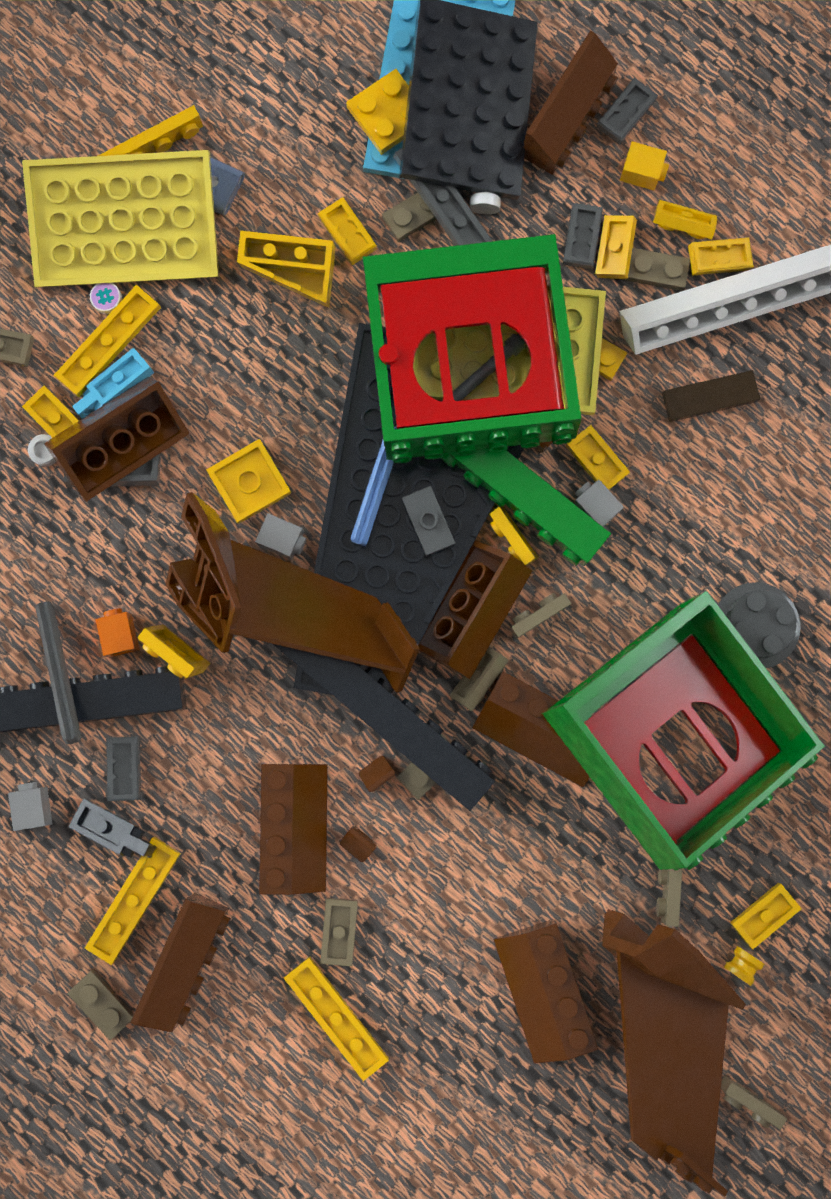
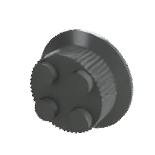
(764, 620)

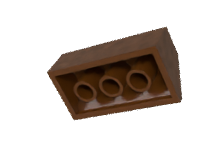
(570, 105)
(117, 438)
(474, 608)
(516, 721)
(293, 829)
(181, 964)
(545, 993)

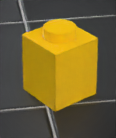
(644, 166)

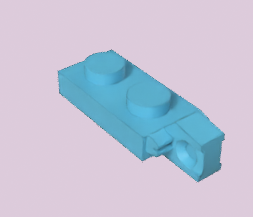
(112, 382)

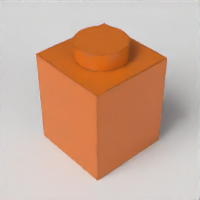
(117, 633)

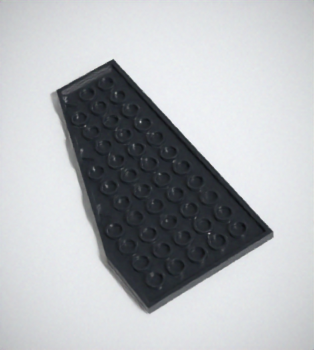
(393, 559)

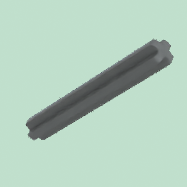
(58, 673)

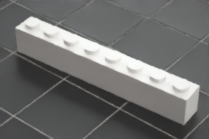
(727, 300)

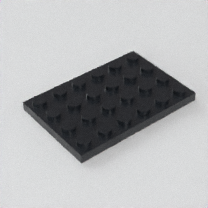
(468, 99)

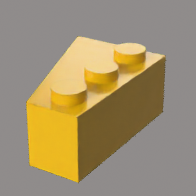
(291, 262)

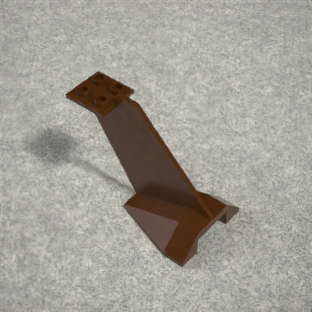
(264, 598)
(672, 1044)

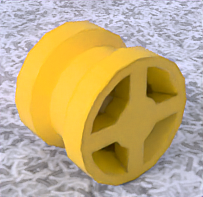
(744, 965)

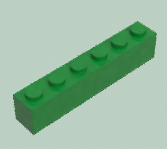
(533, 502)

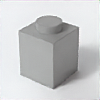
(598, 502)
(281, 537)
(30, 807)

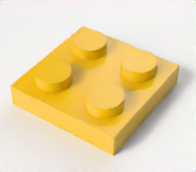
(382, 110)
(248, 481)
(180, 657)

